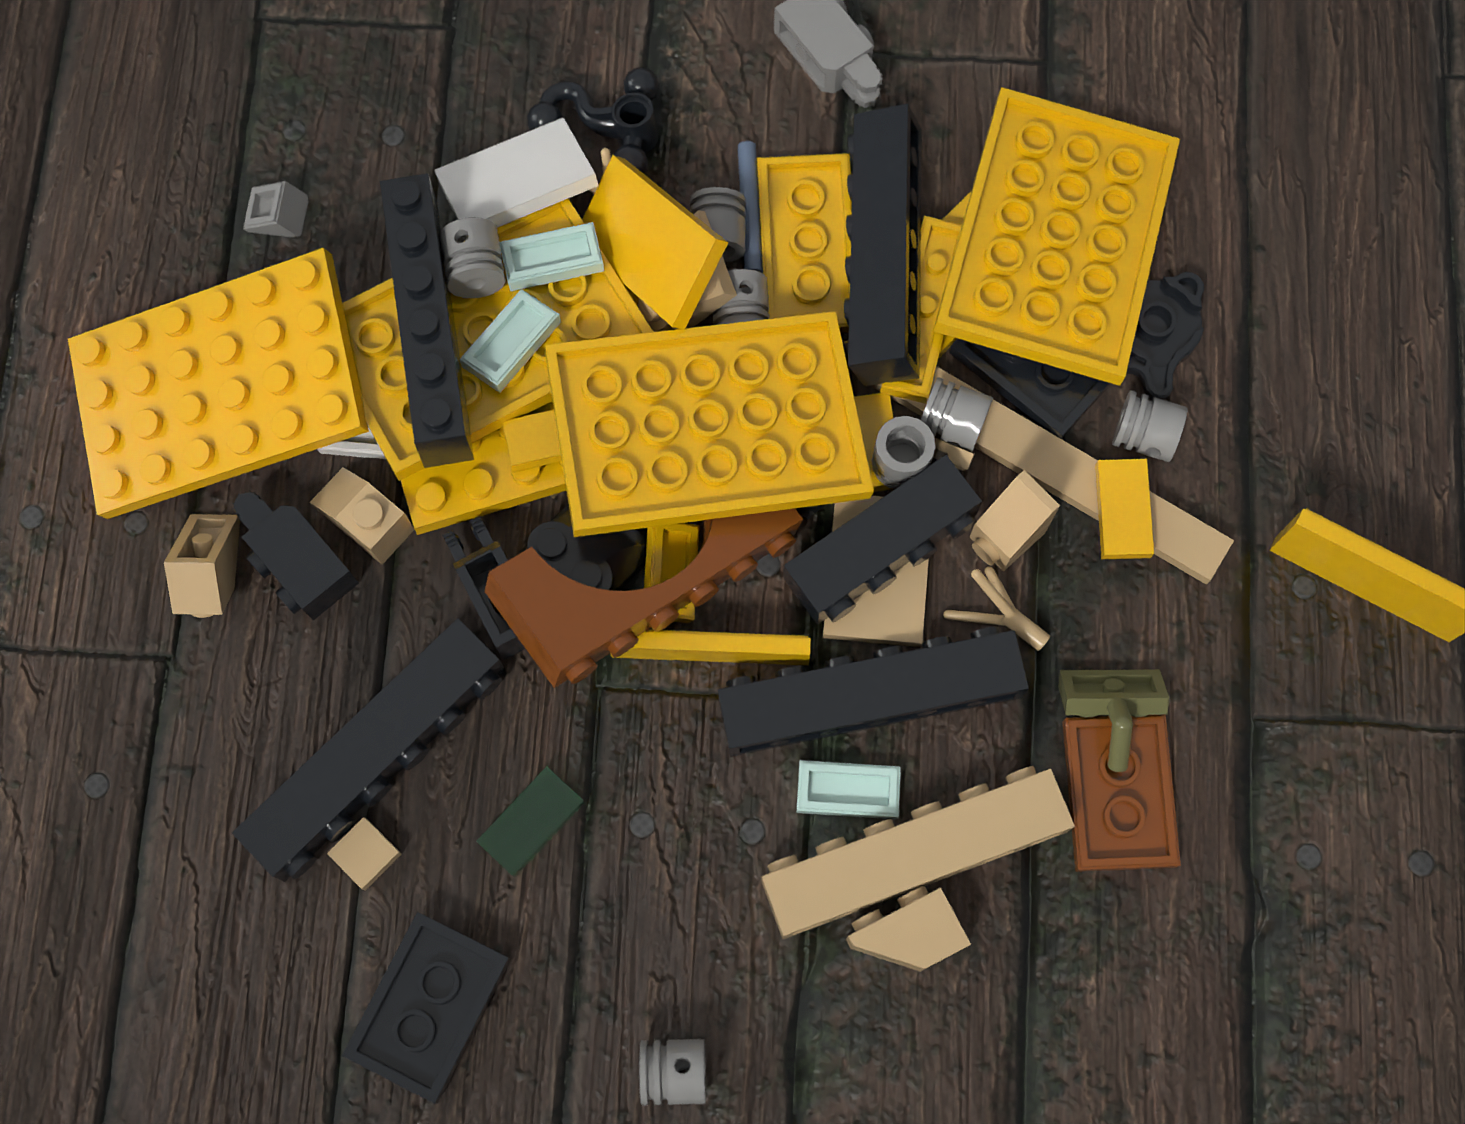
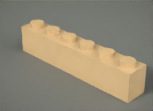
(916, 852)

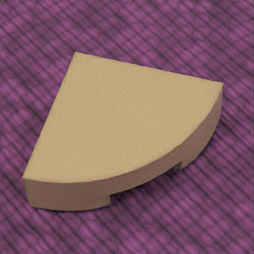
(959, 457)

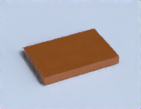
(1121, 816)

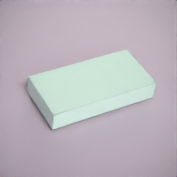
(551, 256)
(510, 340)
(848, 789)

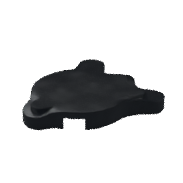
(1166, 331)

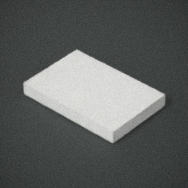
(518, 175)

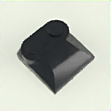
(595, 560)

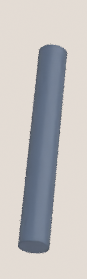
(749, 188)

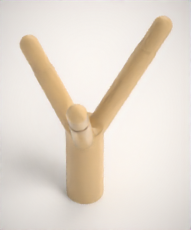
(1012, 617)

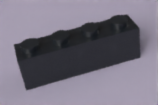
(882, 540)

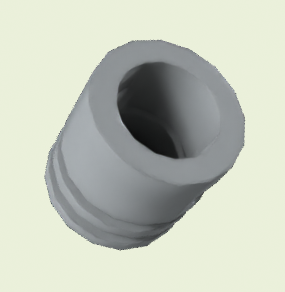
(726, 217)
(475, 265)
(749, 303)
(956, 413)
(1150, 426)
(902, 450)
(661, 1070)

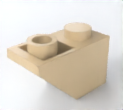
(914, 935)

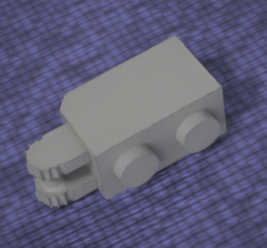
(830, 47)

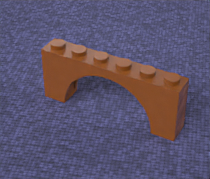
(576, 625)

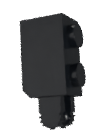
(294, 554)
(473, 572)

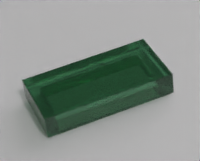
(530, 821)

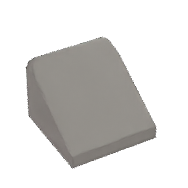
(276, 210)

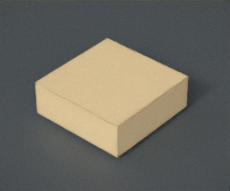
(364, 853)

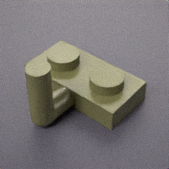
(1117, 695)

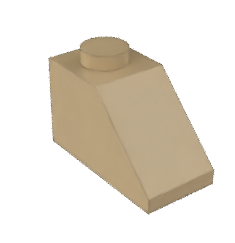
(363, 514)
(1013, 522)
(203, 565)

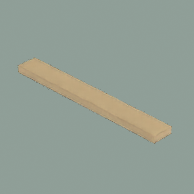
(1072, 477)

